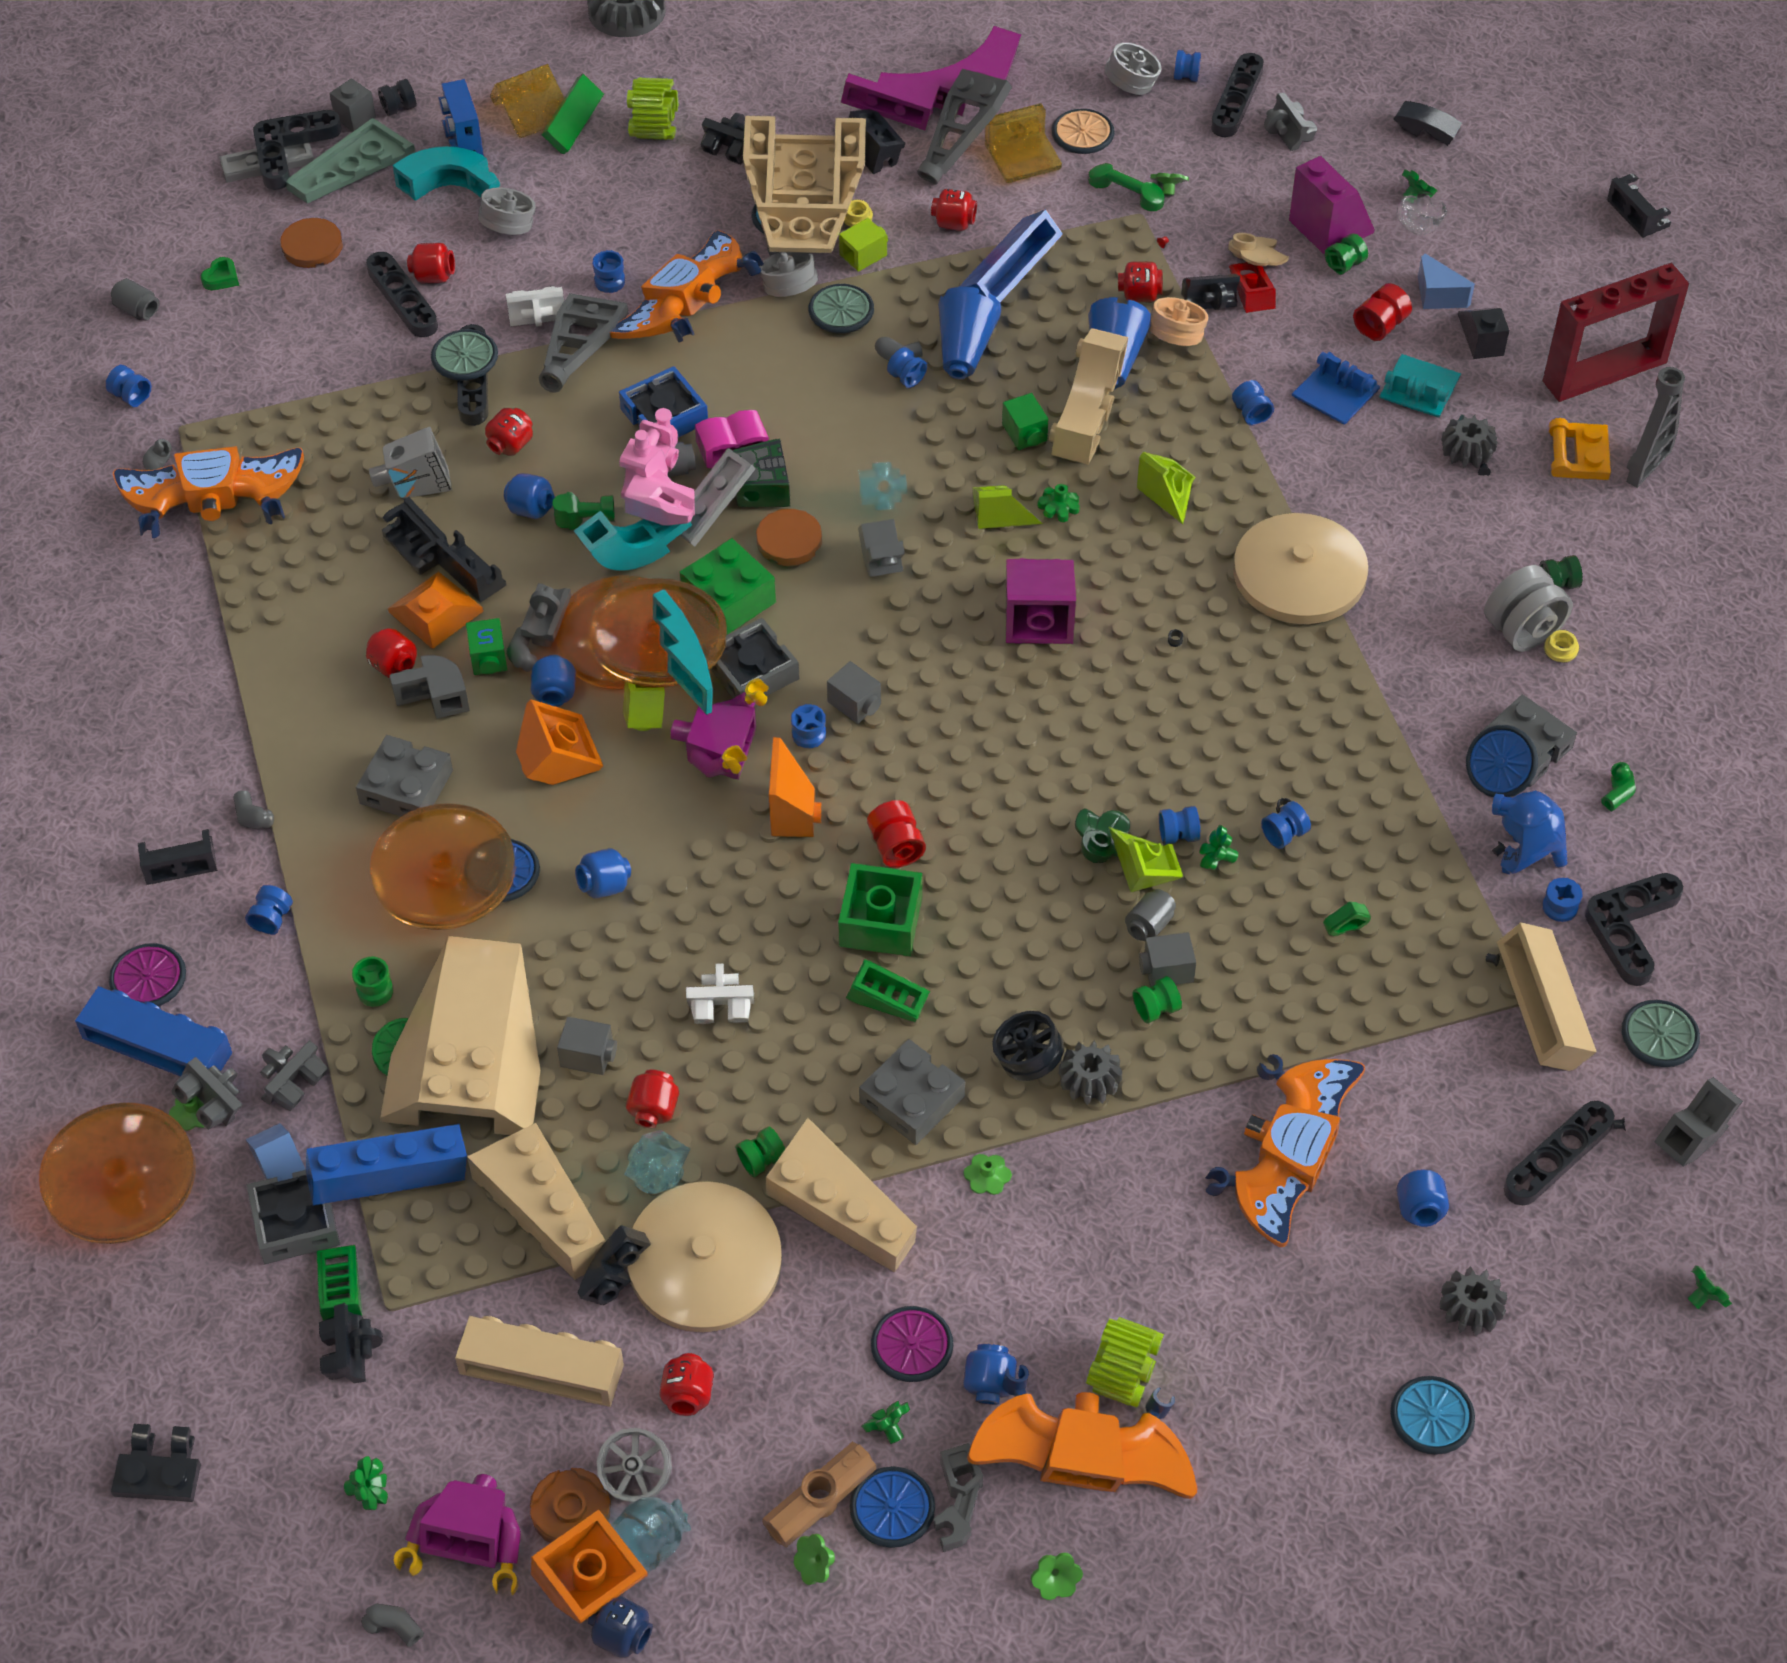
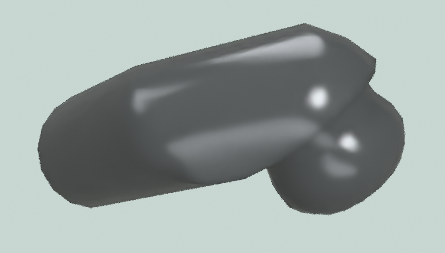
(157, 455)
(519, 653)
(251, 815)
(392, 1617)

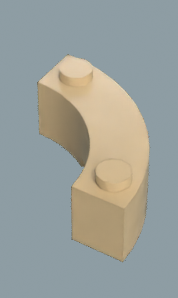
(1089, 402)

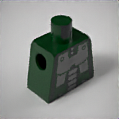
(769, 482)

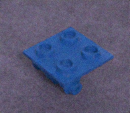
(1336, 388)

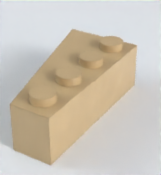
(537, 1192)

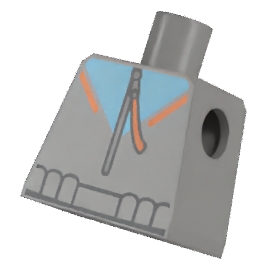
(413, 466)

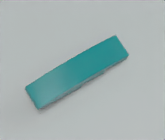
(685, 655)

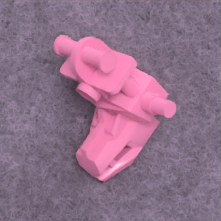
(646, 484)

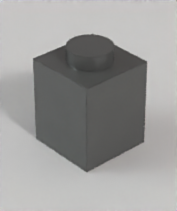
(352, 104)
(854, 692)
(1169, 957)
(586, 1046)

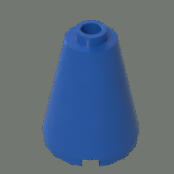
(1125, 320)
(966, 328)

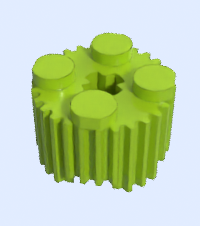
(653, 108)
(1124, 1361)

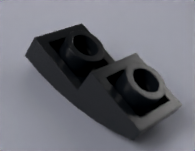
(1418, 116)
(607, 1271)

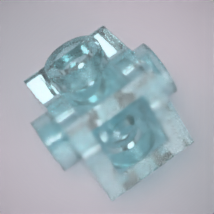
(870, 479)
(656, 1162)

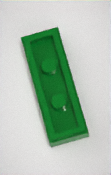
(572, 114)

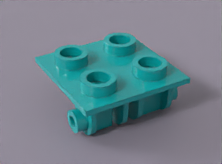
(1419, 385)

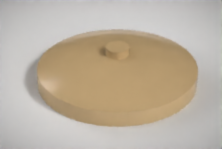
(1300, 568)
(708, 1257)

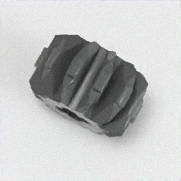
(1469, 441)
(1090, 1072)
(1482, 1313)

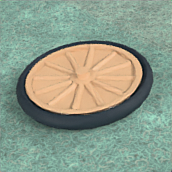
(1083, 131)

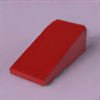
(1254, 288)

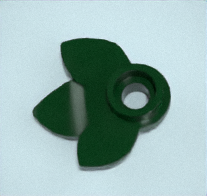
(1095, 833)

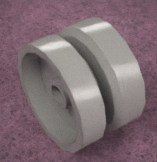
(1528, 607)

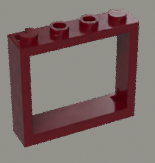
(1570, 378)

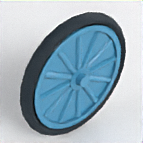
(1432, 1415)

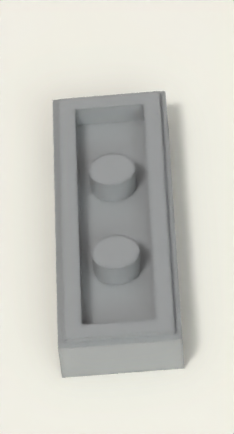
(246, 163)
(716, 493)

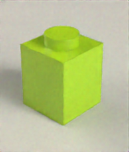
(863, 244)
(643, 706)

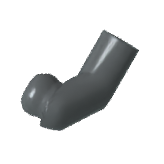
(887, 347)

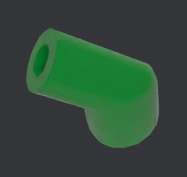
(1622, 785)

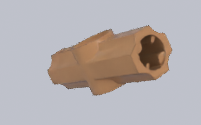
(801, 1510)

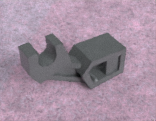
(958, 1517)

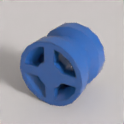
(1187, 65)
(907, 367)
(803, 720)
(1563, 909)

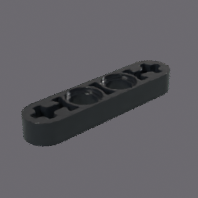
(1237, 95)
(400, 295)
(478, 395)
(1558, 1152)

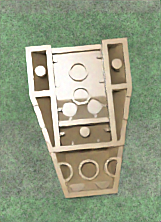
(803, 181)
(468, 1041)

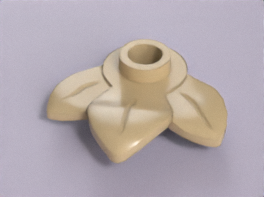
(1256, 250)

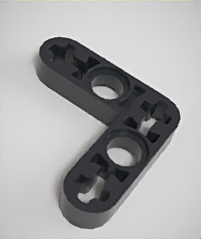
(282, 137)
(1619, 919)

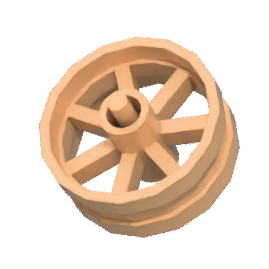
(1178, 321)

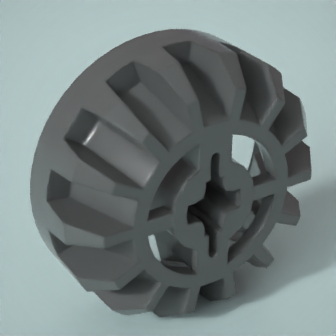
(626, 17)

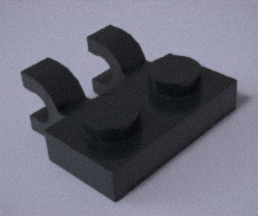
(157, 1476)

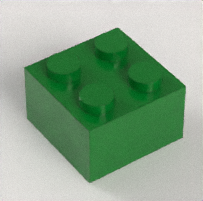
(733, 581)
(880, 909)

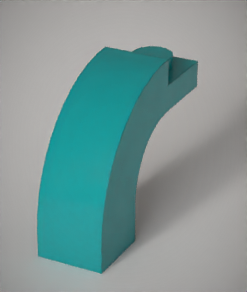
(443, 167)
(628, 545)

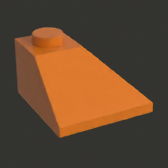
(435, 610)
(555, 744)
(791, 796)
(586, 1568)

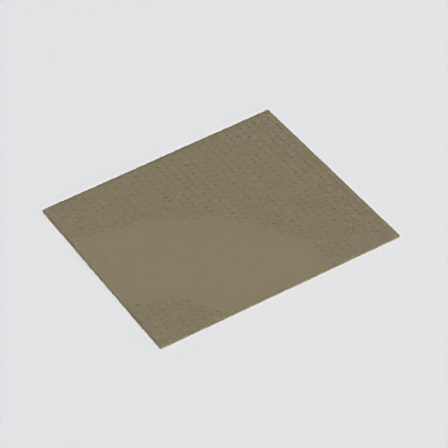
(970, 731)

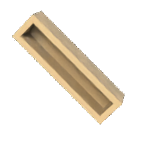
(1546, 997)
(540, 1360)

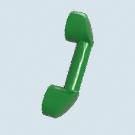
(1150, 194)

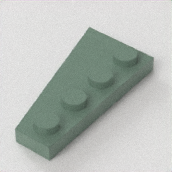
(351, 159)

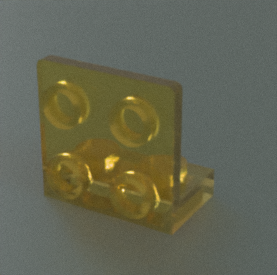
(529, 99)
(1020, 144)

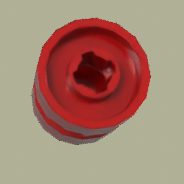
(1382, 312)
(896, 834)

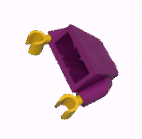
(722, 738)
(467, 1526)

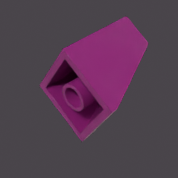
(1326, 205)
(1040, 601)

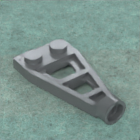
(972, 89)
(581, 312)
(1661, 427)

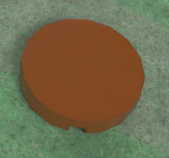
(311, 242)
(789, 537)
(573, 1484)

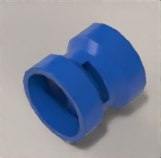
(608, 271)
(123, 383)
(1251, 400)
(1289, 822)
(1179, 825)
(270, 907)

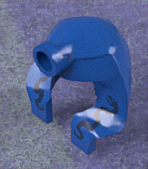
(1536, 825)

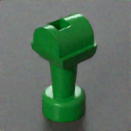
(570, 511)

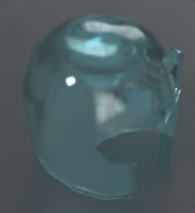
(652, 1529)

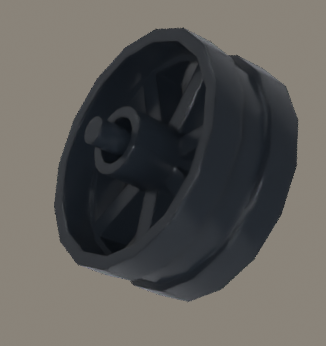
(1039, 1057)

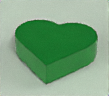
(220, 274)
(1348, 917)

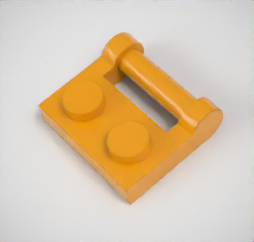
(1590, 446)

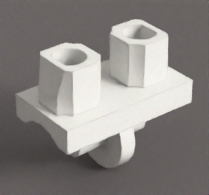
(534, 306)
(704, 998)

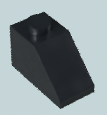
(1485, 331)

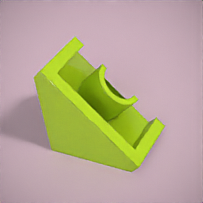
(1165, 483)
(999, 508)
(1144, 861)

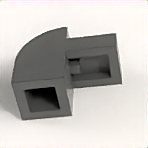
(881, 547)
(436, 680)
(1700, 1124)

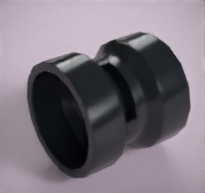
(397, 97)

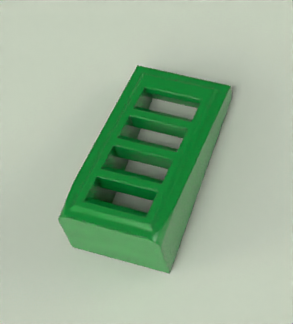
(882, 977)
(354, 1301)

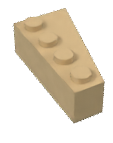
(839, 1198)

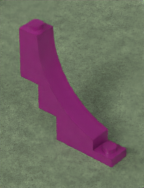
(912, 96)

